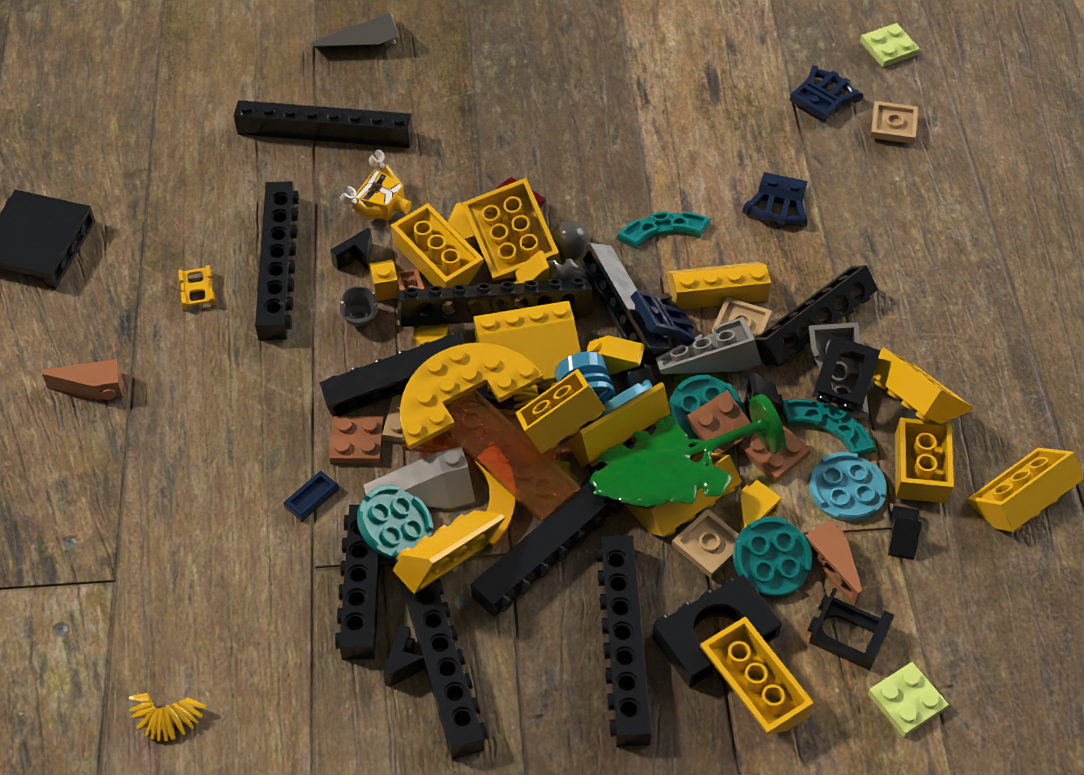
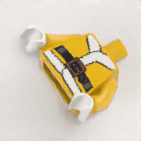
(380, 194)

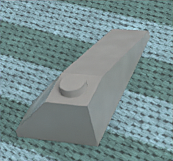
(371, 32)
(725, 350)
(846, 369)
(438, 480)

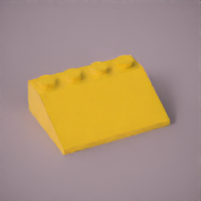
(509, 228)
(539, 333)

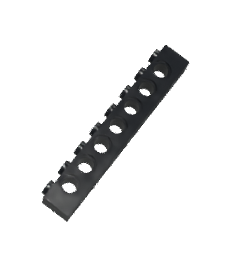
(276, 261)
(460, 312)
(635, 729)
(460, 739)

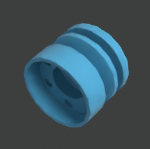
(592, 368)

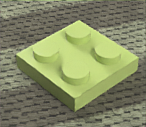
(889, 45)
(907, 699)

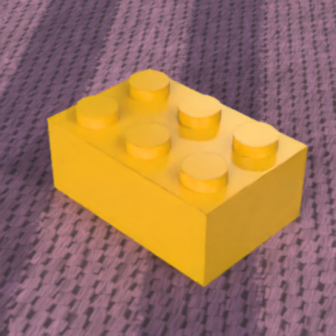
(560, 411)
(923, 461)

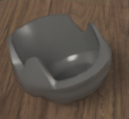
(570, 239)
(566, 271)
(359, 306)

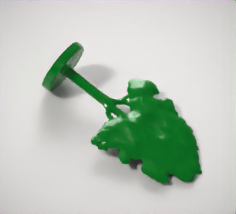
(661, 466)

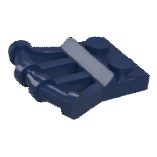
(818, 100)
(782, 191)
(663, 316)

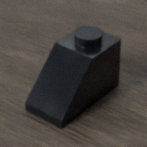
(760, 385)

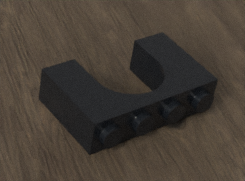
(732, 601)

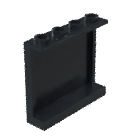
(42, 235)

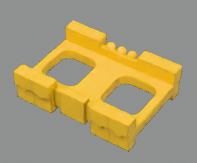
(205, 285)

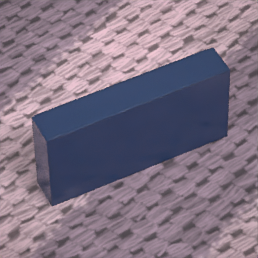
(311, 496)

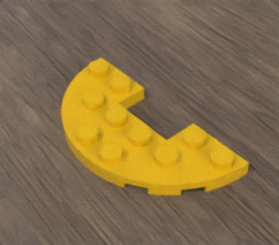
(455, 374)

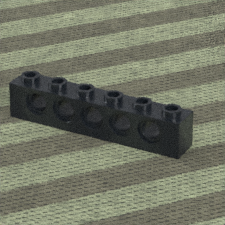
(822, 308)
(362, 642)

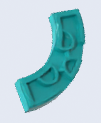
(663, 223)
(831, 419)

